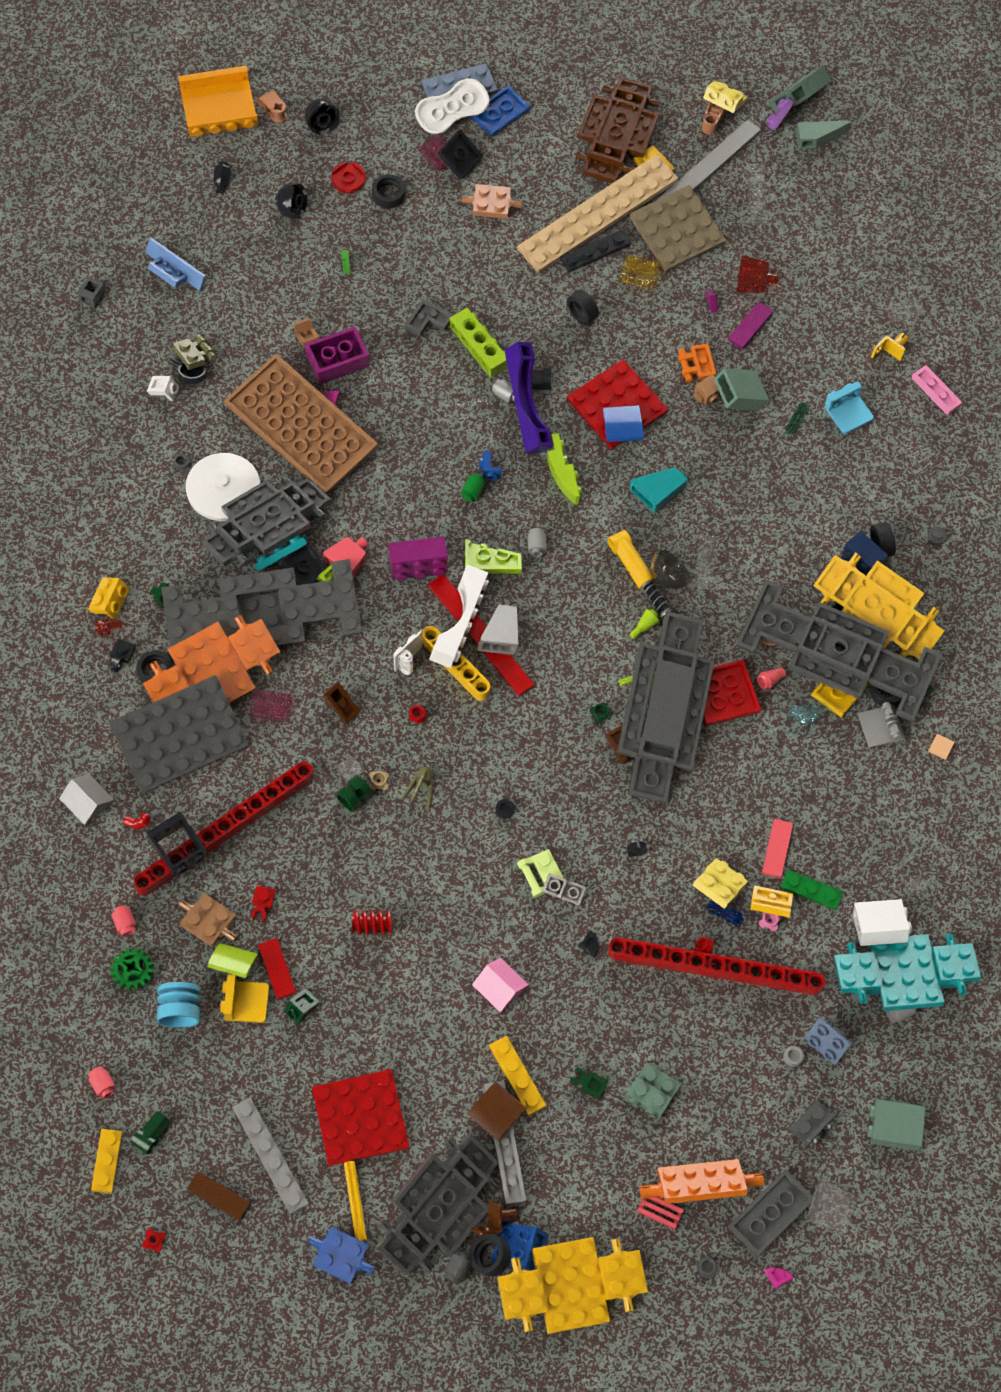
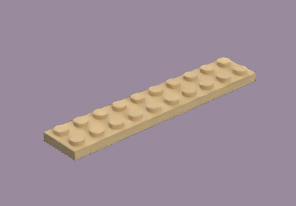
(597, 213)

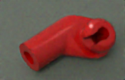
(137, 823)

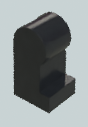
(541, 379)

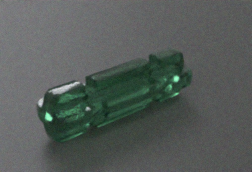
(796, 418)

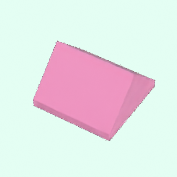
(499, 984)

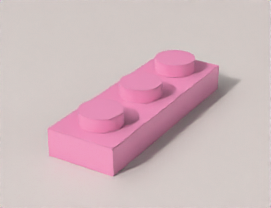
(936, 390)

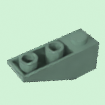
(818, 133)

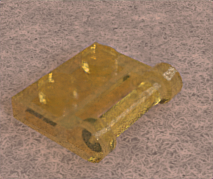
(639, 267)

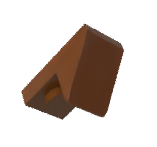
(341, 703)

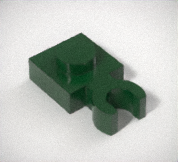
(592, 1084)

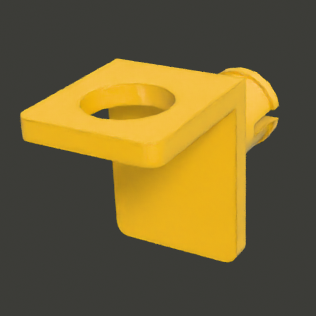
(893, 347)

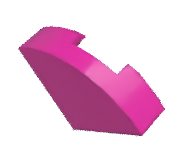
(778, 1276)

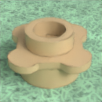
(383, 776)

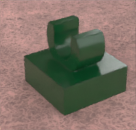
(157, 592)

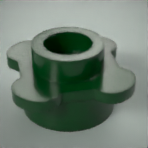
(601, 707)

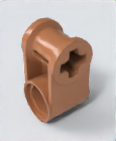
(273, 106)
(712, 118)

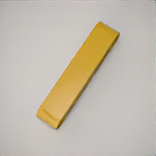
(465, 668)

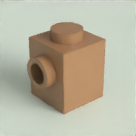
(707, 391)

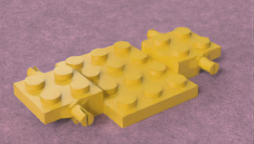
(882, 601)
(571, 1285)

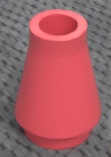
(769, 678)

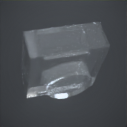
(349, 769)

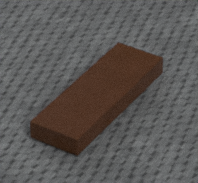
(218, 1196)

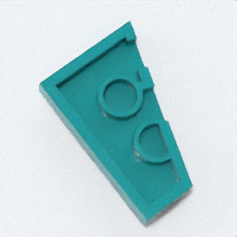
(294, 544)

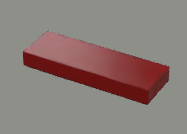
(277, 969)

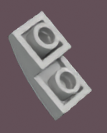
(564, 889)

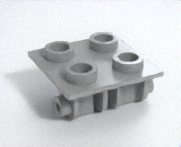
(881, 725)

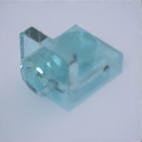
(801, 716)

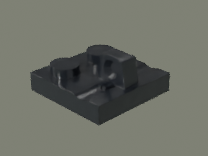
(460, 154)
(306, 564)

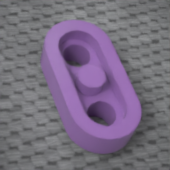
(775, 118)

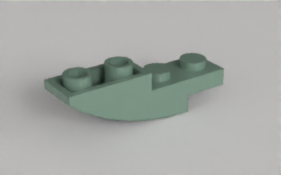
(803, 87)

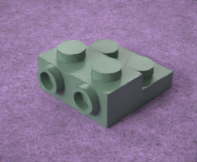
(652, 1091)

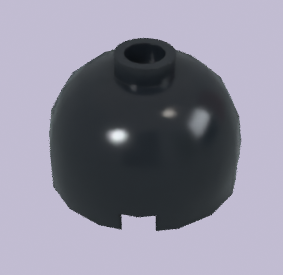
(324, 113)
(291, 197)

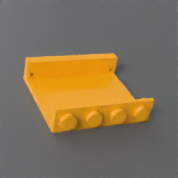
(217, 101)

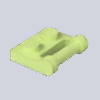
(544, 865)

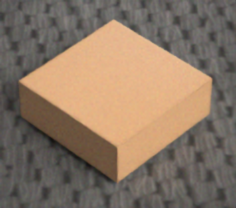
(941, 746)

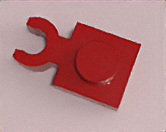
(262, 899)

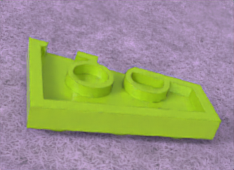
(492, 560)

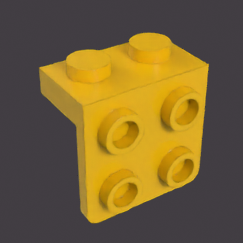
(244, 1000)

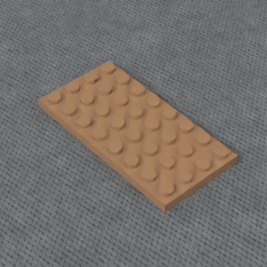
(301, 424)

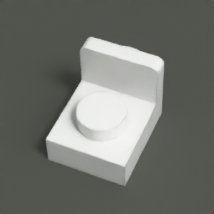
(163, 386)

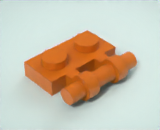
(702, 362)

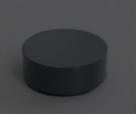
(505, 808)
(636, 849)

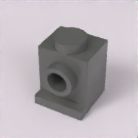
(86, 291)

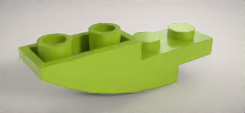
(562, 471)

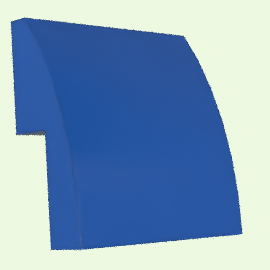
(623, 423)

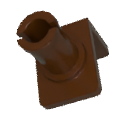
(495, 1219)

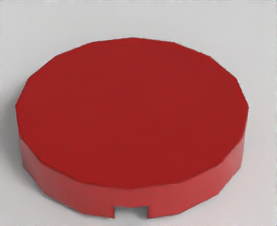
(348, 177)

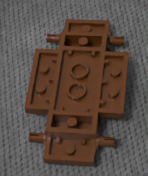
(617, 128)

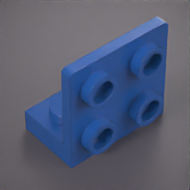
(521, 1241)

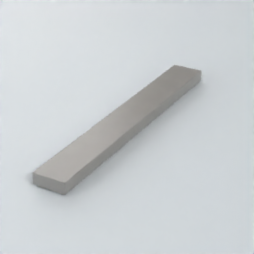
(716, 158)

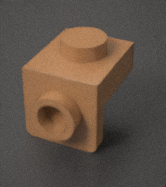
(305, 331)

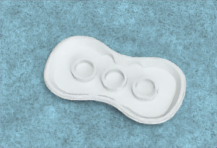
(440, 112)

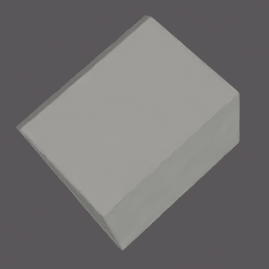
(85, 798)

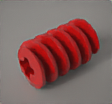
(372, 922)

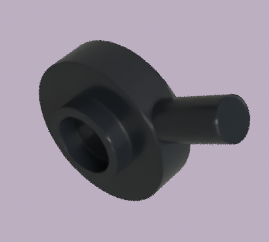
(190, 376)

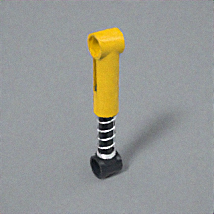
(622, 546)

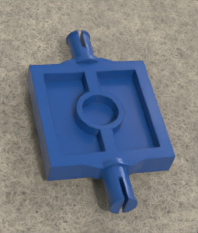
(341, 1255)

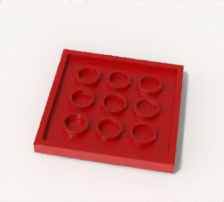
(615, 388)
(360, 1117)

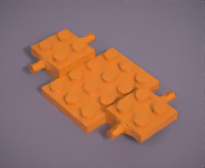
(214, 654)

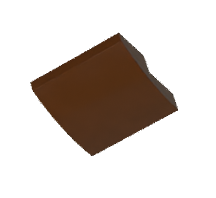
(496, 1111)

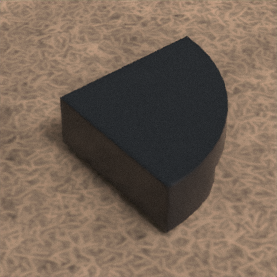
(590, 944)

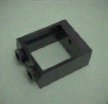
(167, 828)

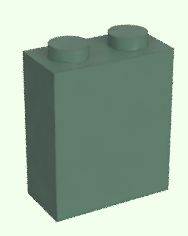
(741, 389)
(896, 1124)

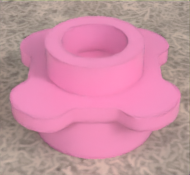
(771, 925)

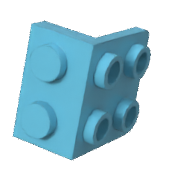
(848, 408)

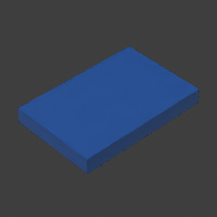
(502, 111)

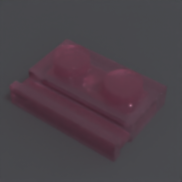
(429, 151)
(270, 705)

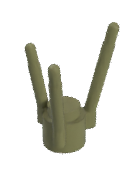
(422, 779)

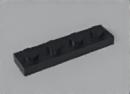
(595, 251)

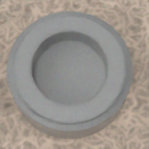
(793, 1056)

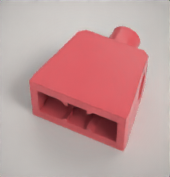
(350, 550)

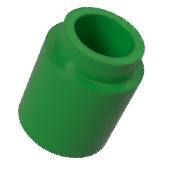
(472, 488)

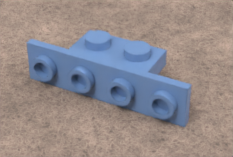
(171, 267)

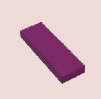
(750, 325)

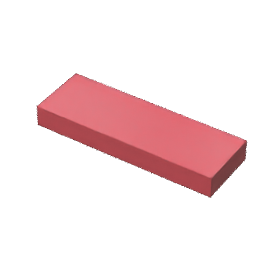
(777, 848)

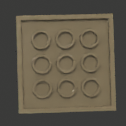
(677, 228)

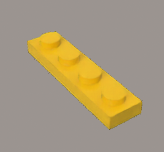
(517, 1075)

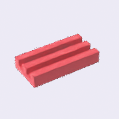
(657, 1218)

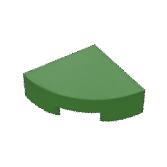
(345, 261)

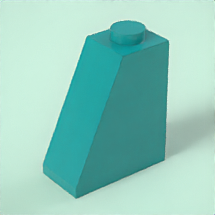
(659, 487)

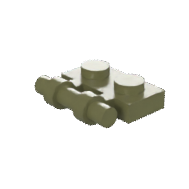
(189, 352)

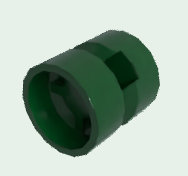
(349, 798)

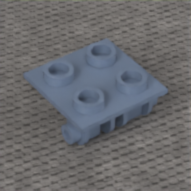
(827, 1041)

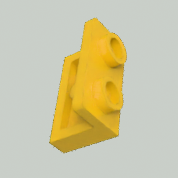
(109, 597)

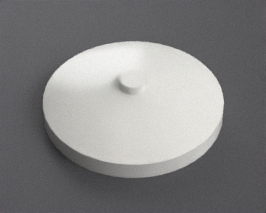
(218, 481)

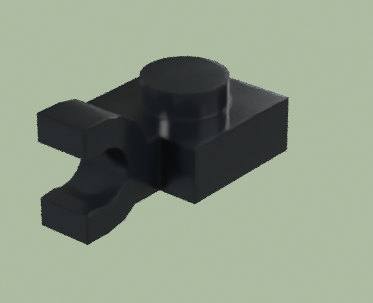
(121, 653)

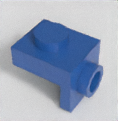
(490, 473)

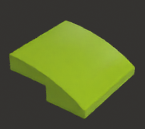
(232, 960)

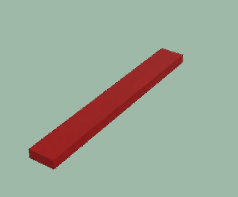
(502, 662)

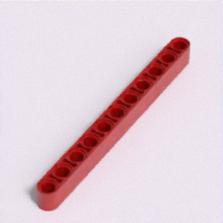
(229, 819)
(725, 963)

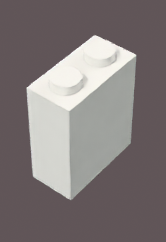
(881, 922)

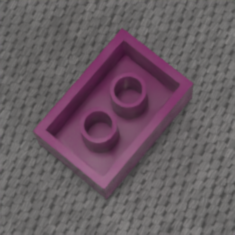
(337, 355)
(418, 558)

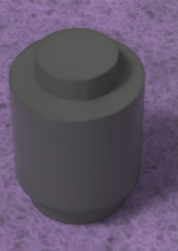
(457, 1268)

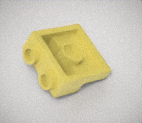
(725, 97)
(720, 883)

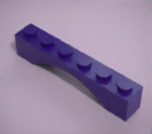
(520, 366)

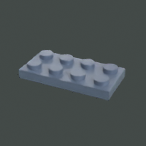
(442, 84)

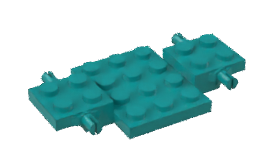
(907, 972)

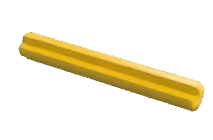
(355, 1201)

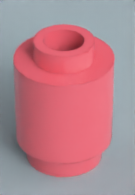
(124, 920)
(101, 1082)

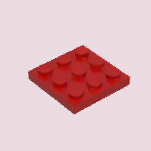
(730, 694)

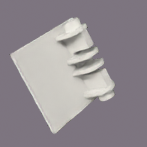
(404, 655)

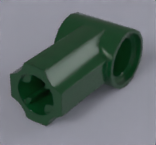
(148, 1135)

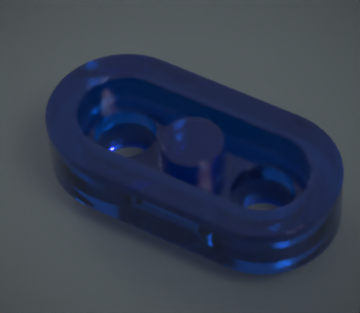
(732, 916)

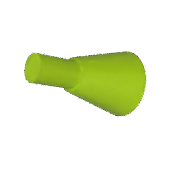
(647, 620)

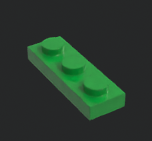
(811, 889)

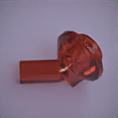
(103, 626)

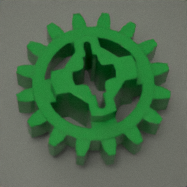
(127, 977)

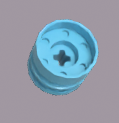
(178, 1004)

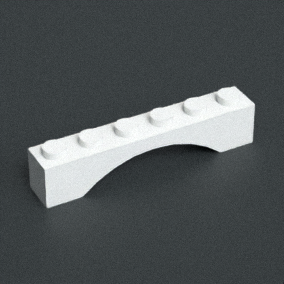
(447, 643)

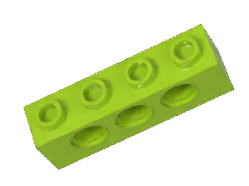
(466, 320)

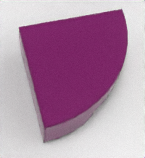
(712, 301)

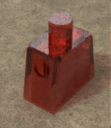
(754, 276)

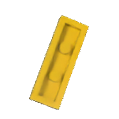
(106, 1161)

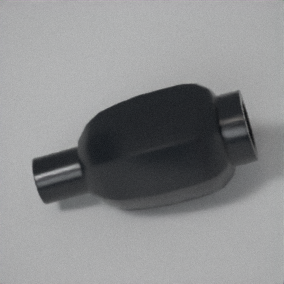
(221, 176)

